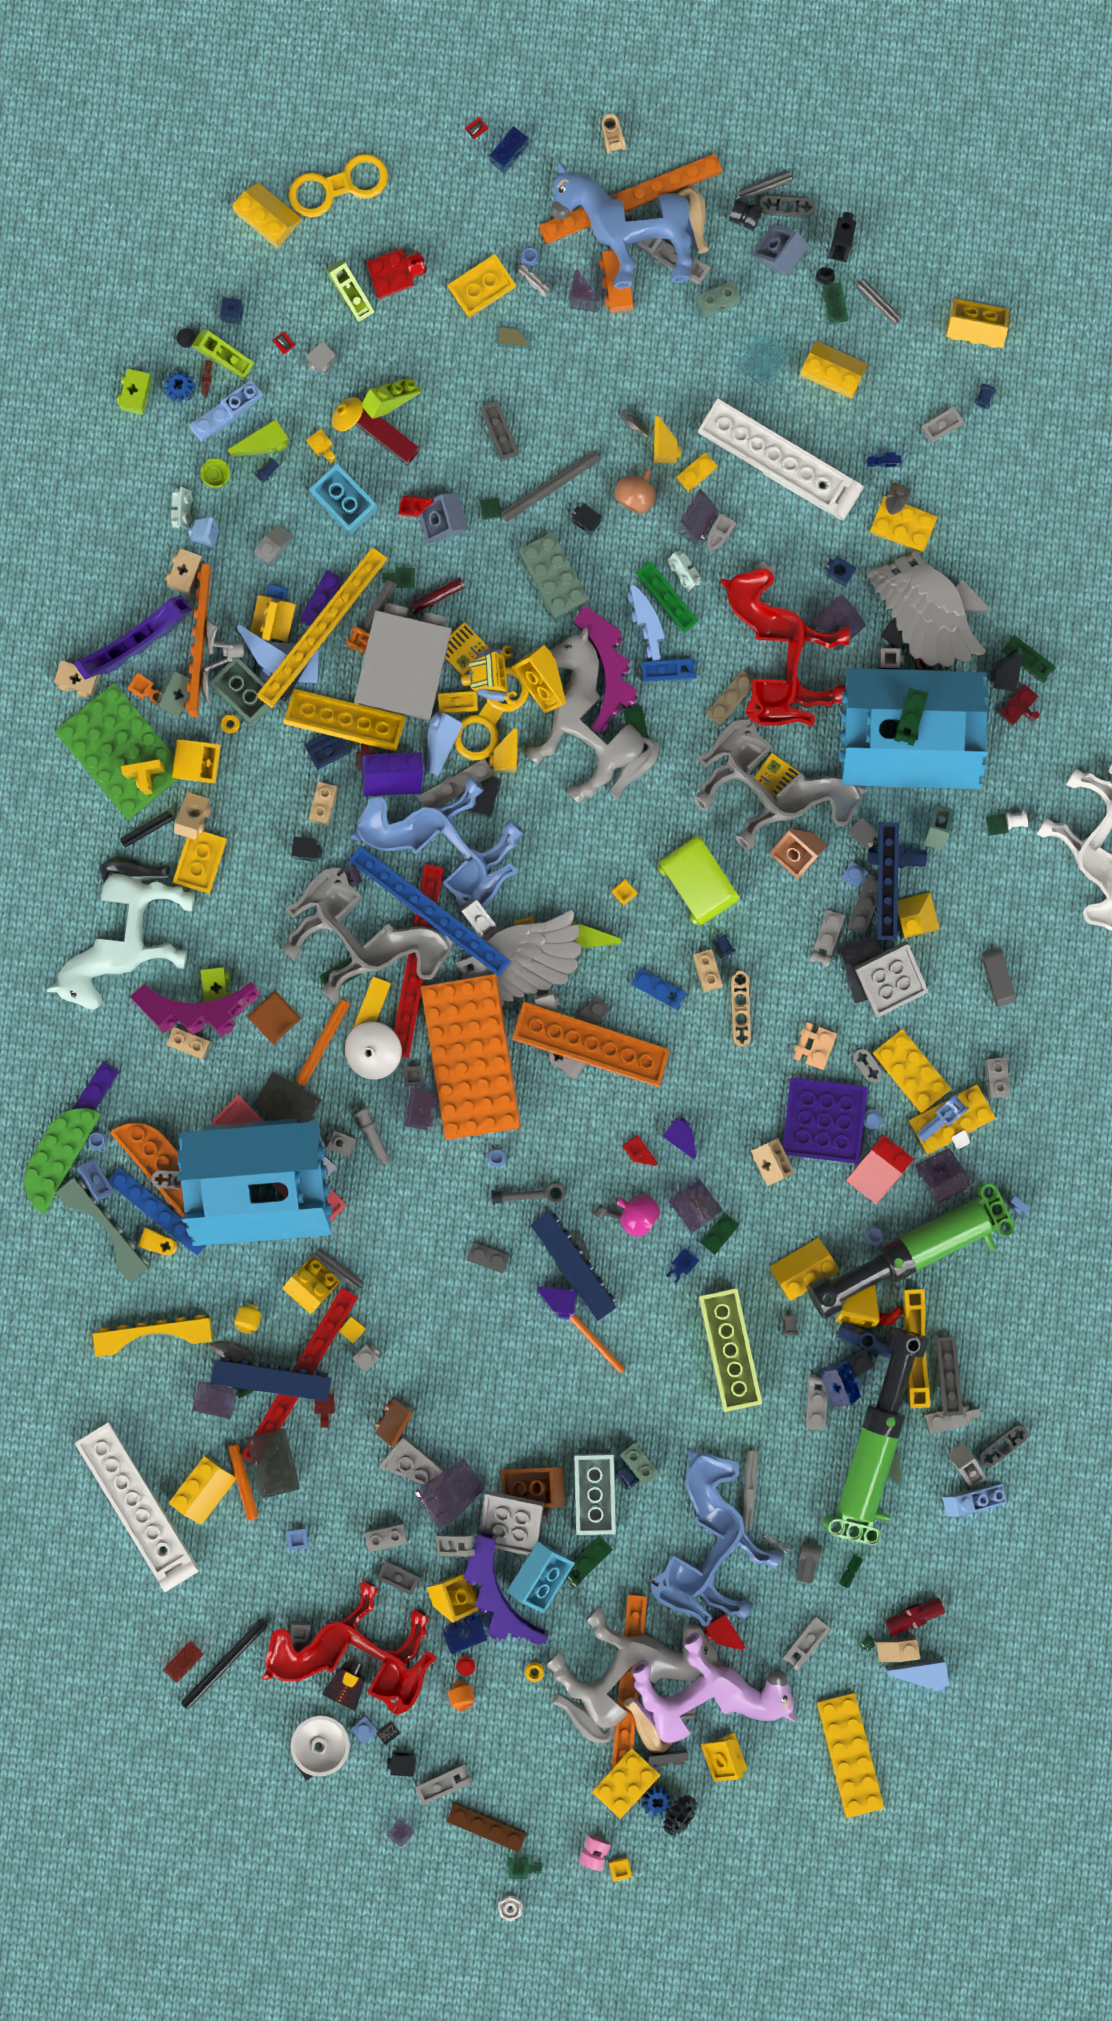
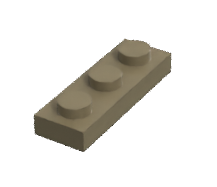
(730, 698)

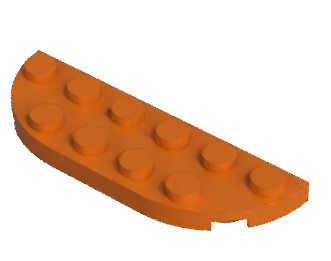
(152, 1154)

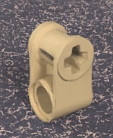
(612, 137)

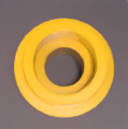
(230, 717)
(534, 1678)

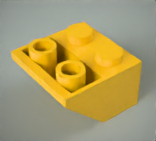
(196, 761)
(311, 1284)

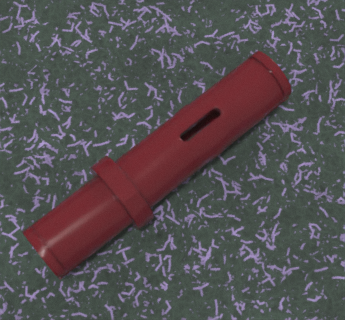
(436, 596)

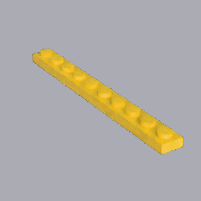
(322, 627)

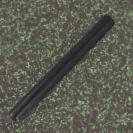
(224, 1663)

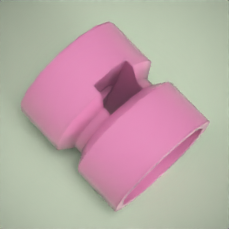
(593, 1859)

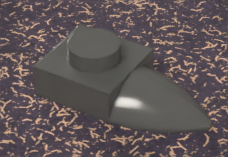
(896, 498)
(230, 1350)
(299, 1634)

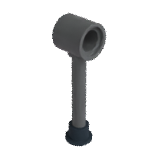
(498, 1197)

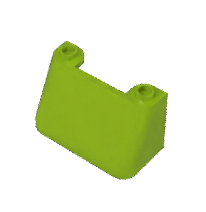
(699, 880)

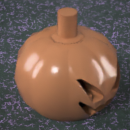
(635, 492)

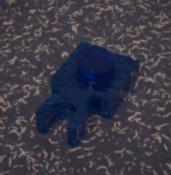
(889, 460)
(684, 1263)

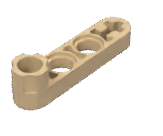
(737, 1009)

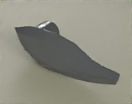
(633, 422)

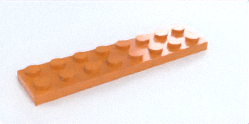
(590, 1044)

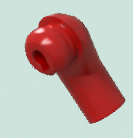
(890, 1318)

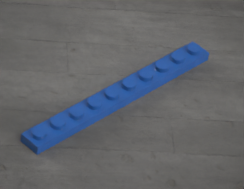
(430, 911)

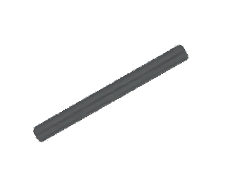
(550, 486)

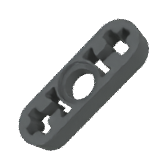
(793, 200)
(1011, 1432)

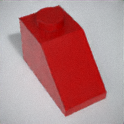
(723, 1633)

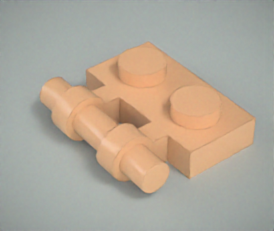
(820, 1047)

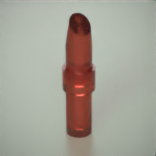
(206, 378)

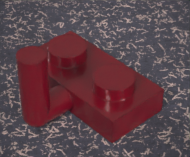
(1019, 706)

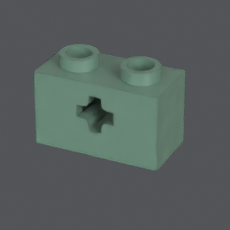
(718, 299)
(167, 700)
(639, 1463)

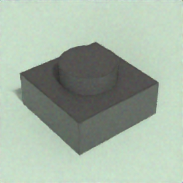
(413, 1076)

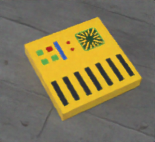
(464, 648)
(775, 774)

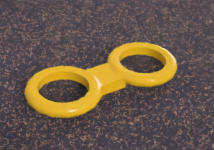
(338, 185)
(489, 718)

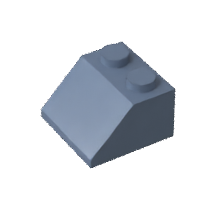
(780, 249)
(443, 518)

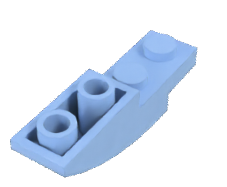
(227, 411)
(645, 615)

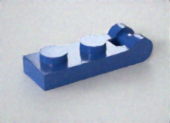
(668, 670)
(658, 988)

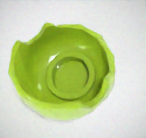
(215, 473)

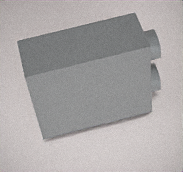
(403, 663)

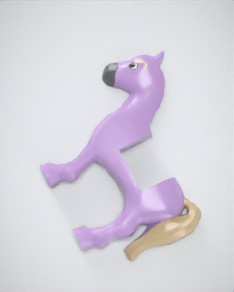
(720, 1682)

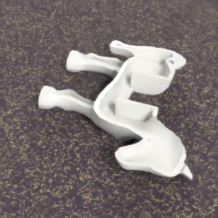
(1091, 859)

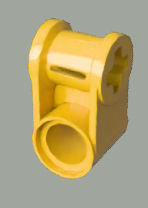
(154, 1241)

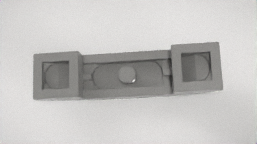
(667, 256)

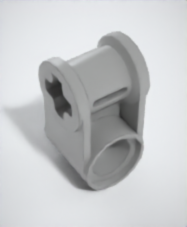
(568, 1066)

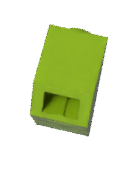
(388, 397)

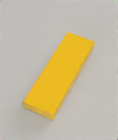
(373, 1001)

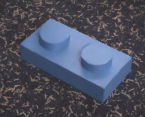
(95, 1180)

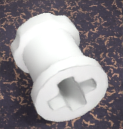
(1017, 819)

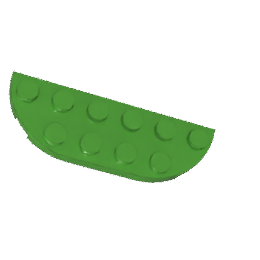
(57, 1155)

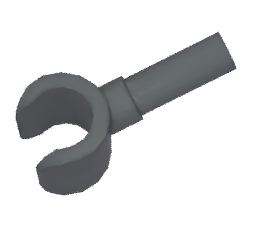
(600, 1212)

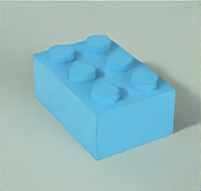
(343, 499)
(540, 1577)

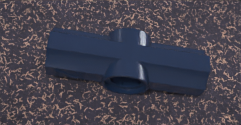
(907, 857)
(854, 1335)

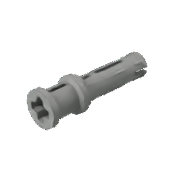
(369, 1128)

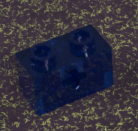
(509, 150)
(840, 1384)
(475, 1636)

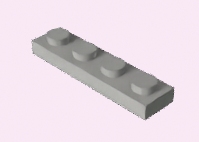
(455, 785)

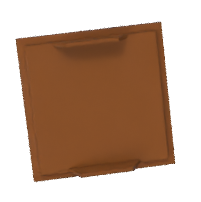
(274, 1017)

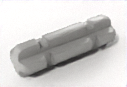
(534, 280)

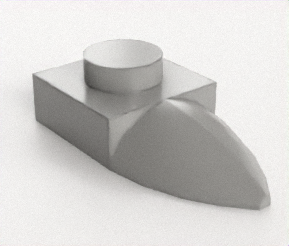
(720, 532)

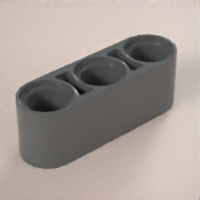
(998, 977)

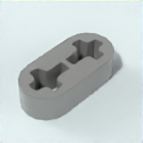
(870, 1062)

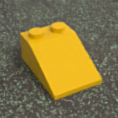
(541, 678)

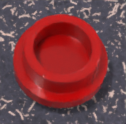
(465, 1666)

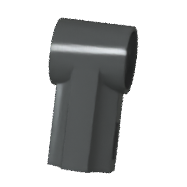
(809, 1557)

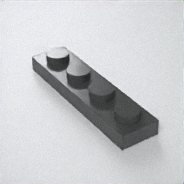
(949, 1376)

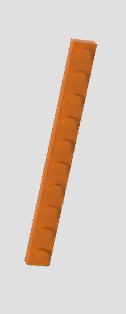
(637, 196)
(626, 1728)

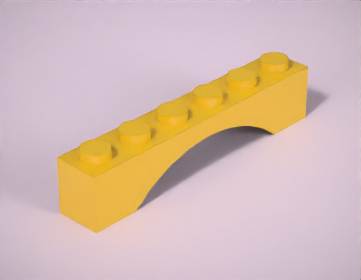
(914, 1321)
(193, 1331)

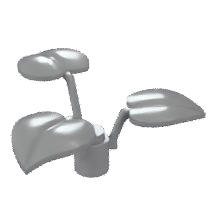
(229, 649)

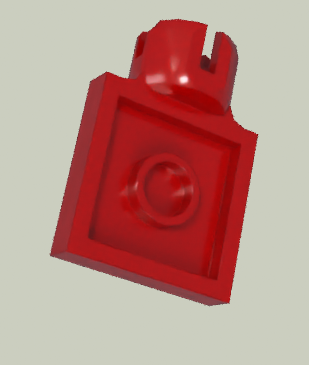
(395, 272)

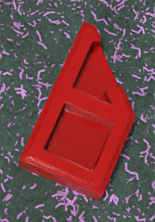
(413, 506)
(639, 1152)

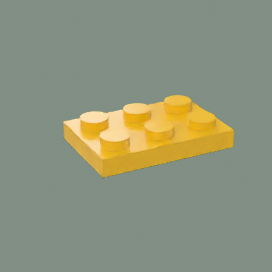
(481, 286)
(908, 527)
(200, 862)
(625, 1783)

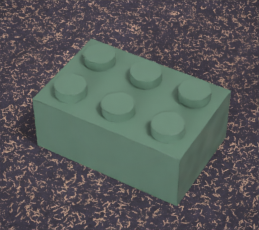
(240, 690)

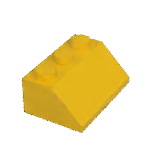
(266, 214)
(978, 323)
(833, 369)
(803, 1268)
(202, 1490)

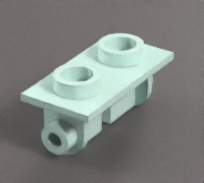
(182, 499)
(679, 564)

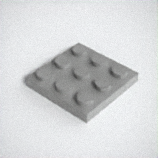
(891, 979)
(513, 1521)

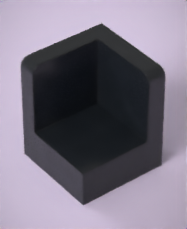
(892, 635)

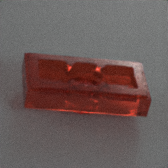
(183, 1661)

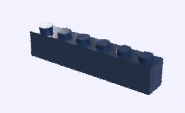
(887, 880)
(573, 1266)
(271, 1380)

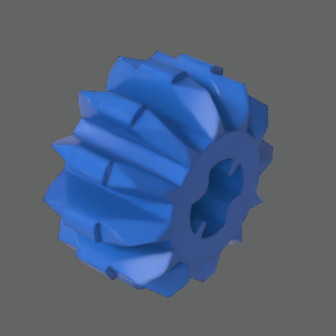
(172, 389)
(649, 1801)

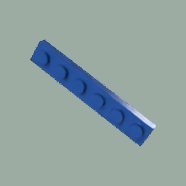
(153, 1208)

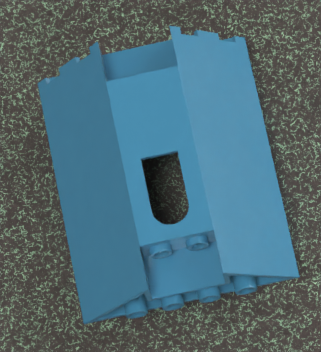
(950, 733)
(228, 1158)

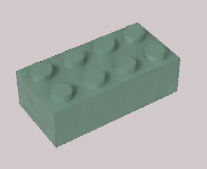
(553, 576)

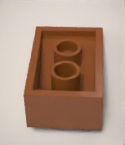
(394, 1422)
(537, 1484)

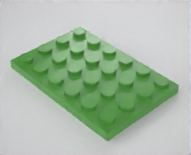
(114, 735)

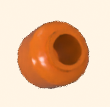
(461, 1696)

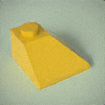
(664, 444)
(506, 754)
(917, 915)
(453, 1597)

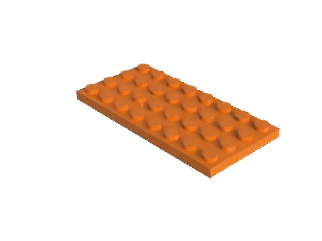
(471, 1057)

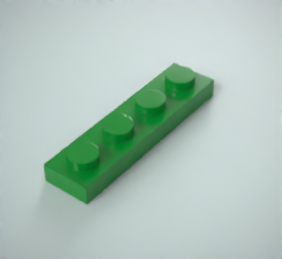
(667, 597)

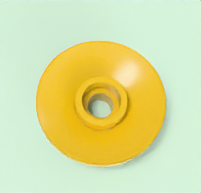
(347, 414)

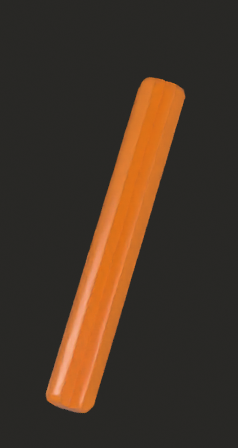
(243, 1482)

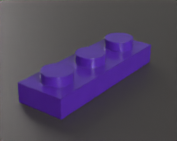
(321, 597)
(97, 1087)

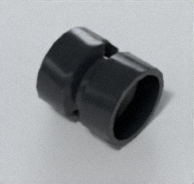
(745, 214)

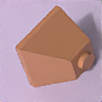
(798, 851)

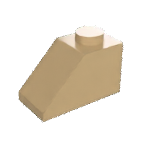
(898, 1650)

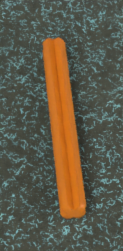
(322, 1042)

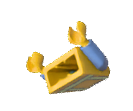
(489, 675)

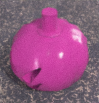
(638, 1214)

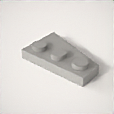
(411, 1463)

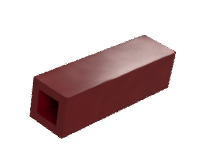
(388, 437)

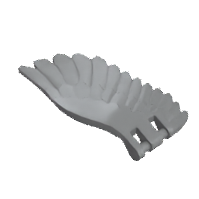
(926, 611)
(539, 956)

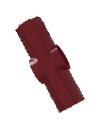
(915, 1616)

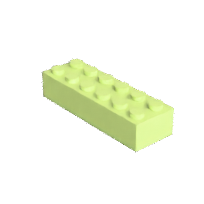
(730, 1349)

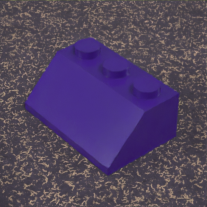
(392, 774)

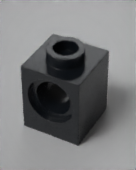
(586, 518)
(402, 1764)

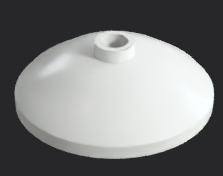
(384, 1047)
(333, 1750)

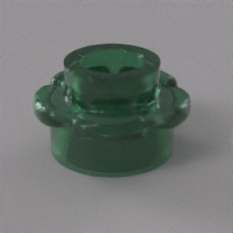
(867, 1644)

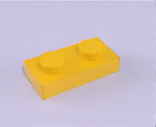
(697, 472)
(458, 702)

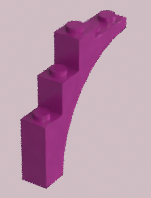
(604, 638)
(194, 1016)

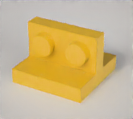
(273, 618)
(142, 773)
(724, 1758)

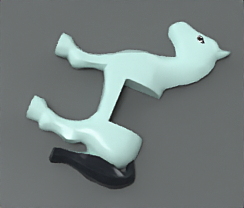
(115, 956)

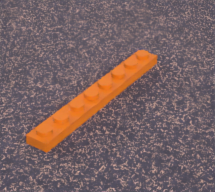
(199, 633)

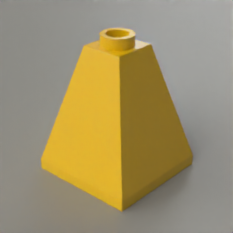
(860, 1309)

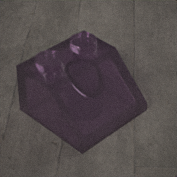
(839, 614)
(420, 1109)
(943, 1176)

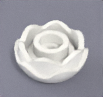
(510, 1914)

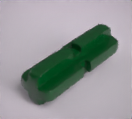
(848, 1575)

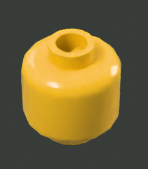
(247, 1318)

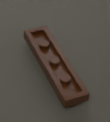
(486, 1827)

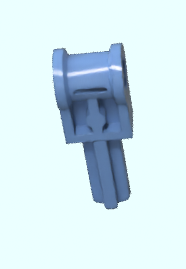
(945, 1115)

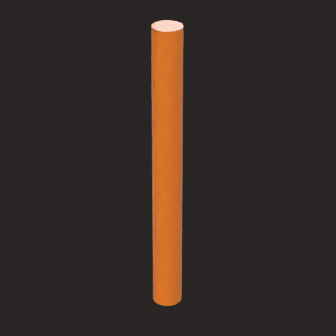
(597, 1344)

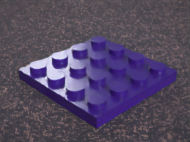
(824, 1120)

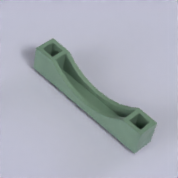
(128, 1259)

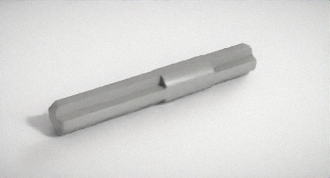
(750, 1487)

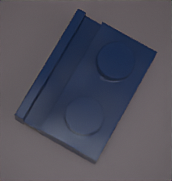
(326, 749)

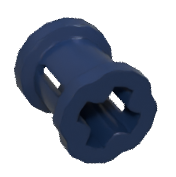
(985, 396)
(724, 946)
(627, 1477)

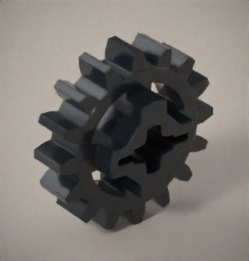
(680, 1815)

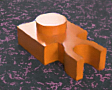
(141, 687)

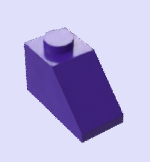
(681, 1136)
(560, 1301)

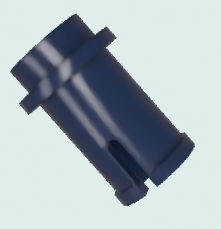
(264, 473)

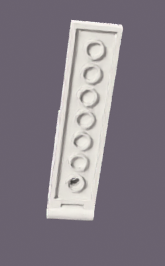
(781, 460)
(137, 1507)

